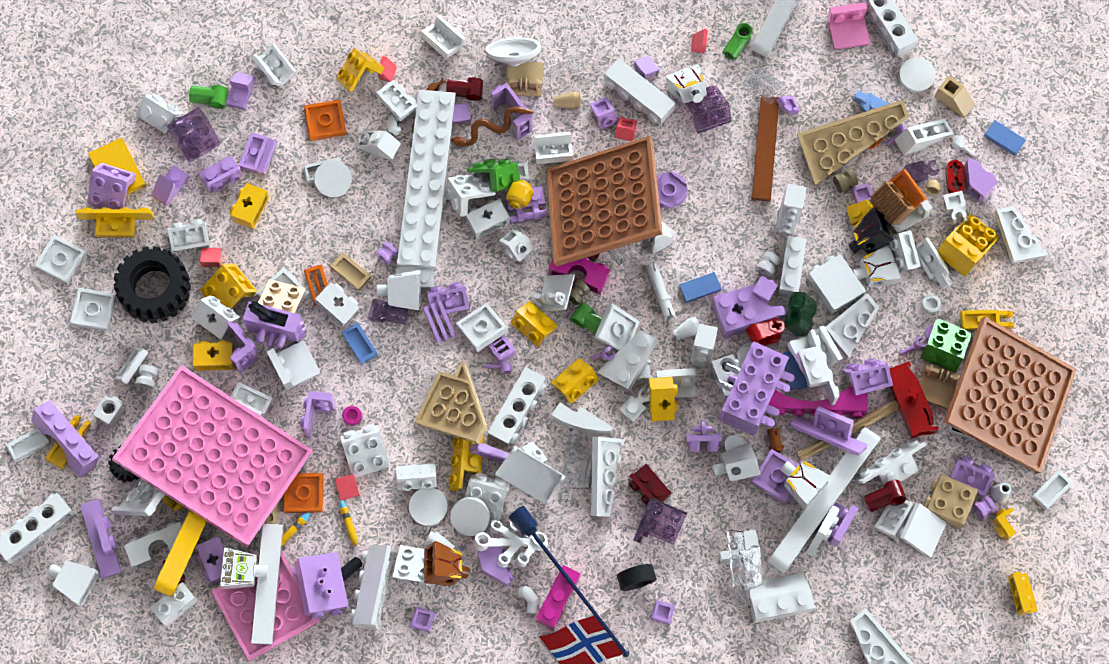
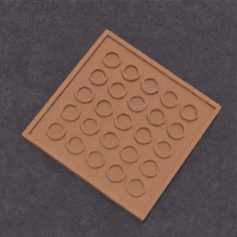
(604, 201)
(1010, 395)

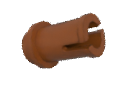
(775, 440)

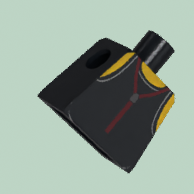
(871, 232)

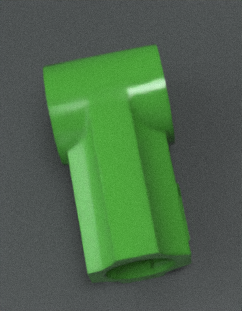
(738, 42)
(212, 96)
(586, 317)

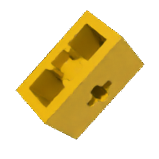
(249, 215)
(204, 350)
(662, 399)

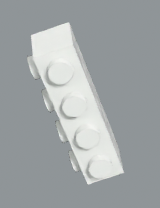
(639, 92)

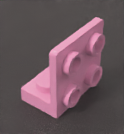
(848, 26)

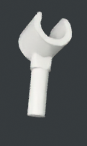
(957, 143)

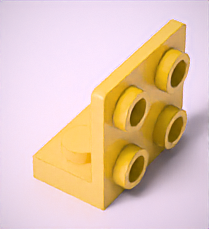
(354, 67)
(228, 285)

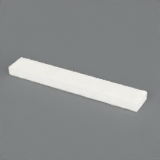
(267, 587)

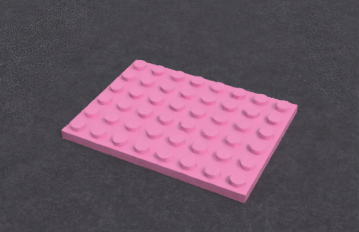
(213, 455)

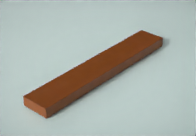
(765, 150)

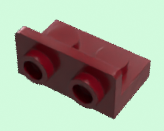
(648, 485)

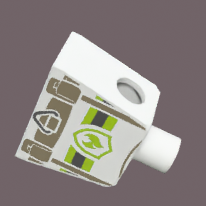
(240, 569)

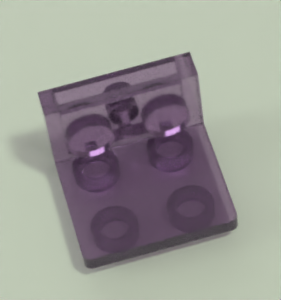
(711, 111)
(194, 134)
(660, 521)

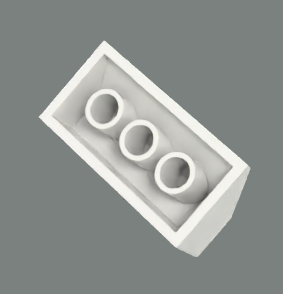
(373, 587)

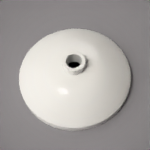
(513, 50)

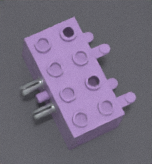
(754, 389)

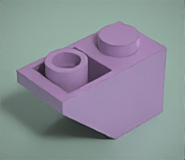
(978, 180)
(489, 566)

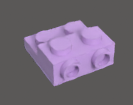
(772, 478)

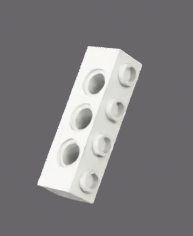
(897, 24)
(790, 209)
(527, 380)
(45, 526)

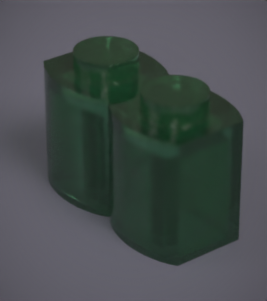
(800, 314)

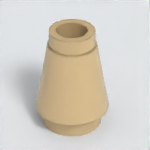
(568, 100)

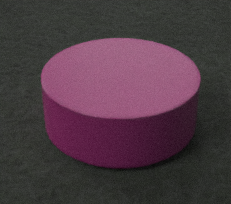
(352, 415)

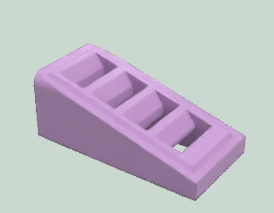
(506, 354)

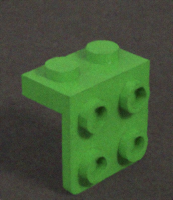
(501, 173)
(946, 345)

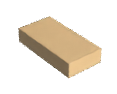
(350, 271)

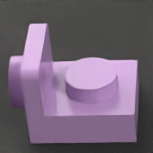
(604, 113)

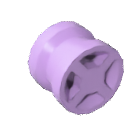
(386, 253)
(984, 508)

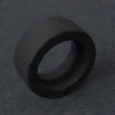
(636, 577)

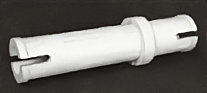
(663, 298)

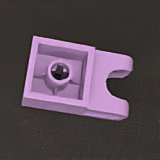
(751, 310)

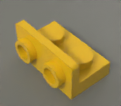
(1022, 593)

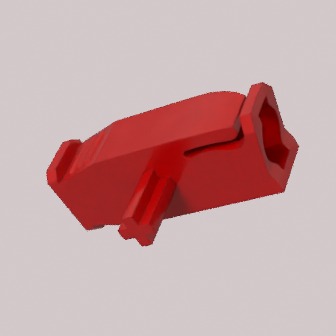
(911, 401)

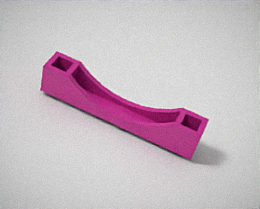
(846, 404)

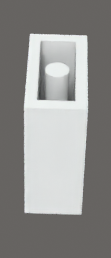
(835, 283)

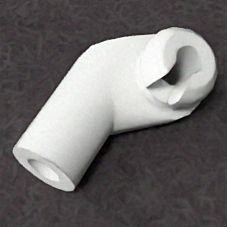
(392, 125)
(531, 598)

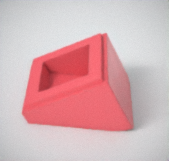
(699, 41)
(389, 71)
(625, 129)
(210, 257)
(347, 487)

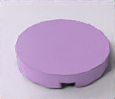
(667, 196)

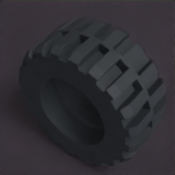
(142, 263)

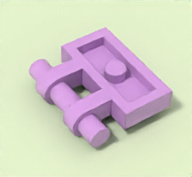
(536, 202)

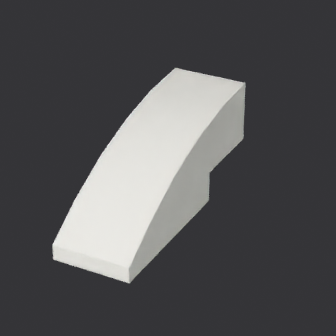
(580, 420)

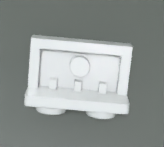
(443, 37)
(275, 66)
(157, 112)
(553, 148)
(904, 251)
(252, 399)

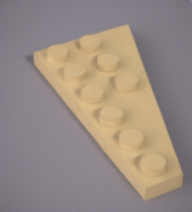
(839, 142)

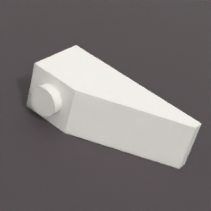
(922, 136)
(662, 241)

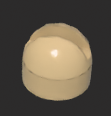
(932, 187)

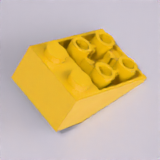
(967, 244)

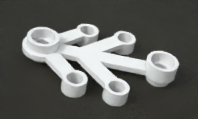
(511, 541)

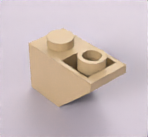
(955, 97)

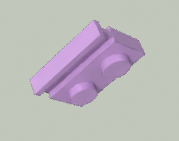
(257, 153)

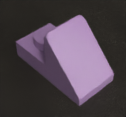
(240, 90)
(168, 186)

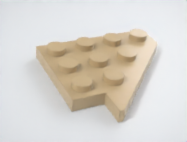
(453, 407)

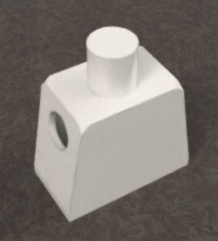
(403, 290)
(738, 463)
(74, 580)

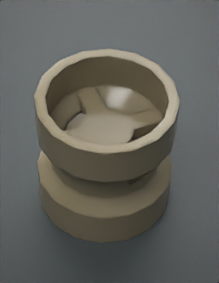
(845, 180)
(578, 290)

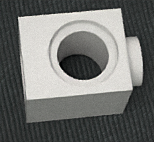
(109, 419)

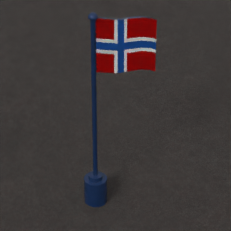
(583, 640)

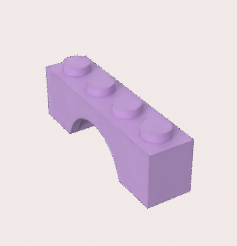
(77, 451)

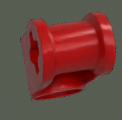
(766, 332)

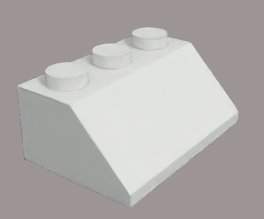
(781, 598)

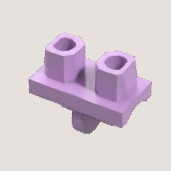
(693, 440)

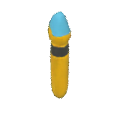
(348, 523)
(295, 527)

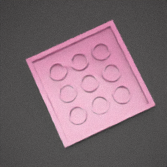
(290, 619)

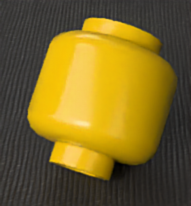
(519, 194)

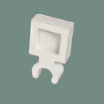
(956, 205)
(634, 407)

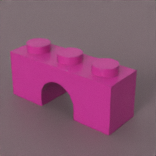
(595, 273)
(557, 598)

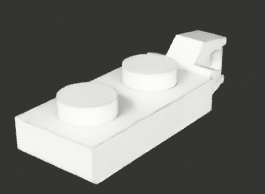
(933, 263)

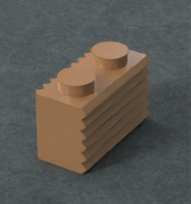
(891, 203)

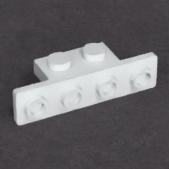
(815, 367)
(895, 466)

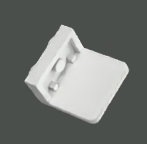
(467, 187)
(827, 346)
(364, 450)
(490, 491)

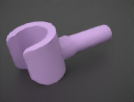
(899, 130)
(915, 346)
(608, 356)
(504, 366)

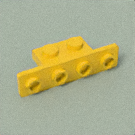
(114, 222)
(462, 462)

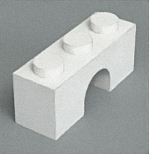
(792, 266)
(703, 345)
(140, 549)

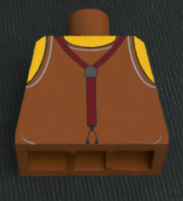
(443, 565)

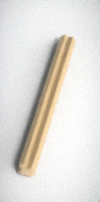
(859, 424)

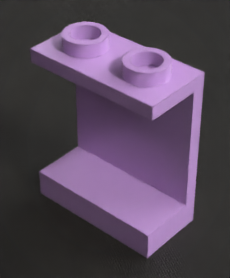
(504, 94)

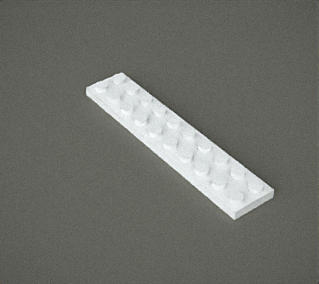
(426, 179)

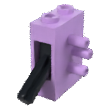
(273, 323)
(323, 583)

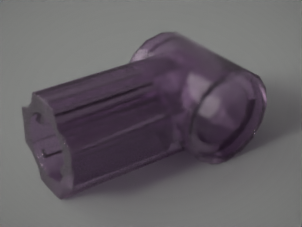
(382, 312)

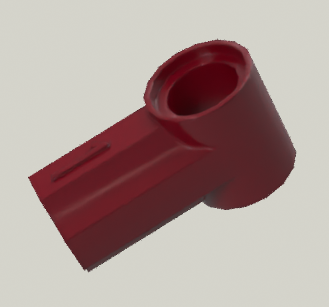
(470, 88)
(891, 494)

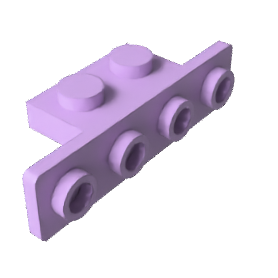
(830, 428)
(100, 537)

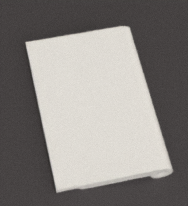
(530, 475)

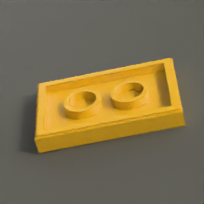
(118, 155)

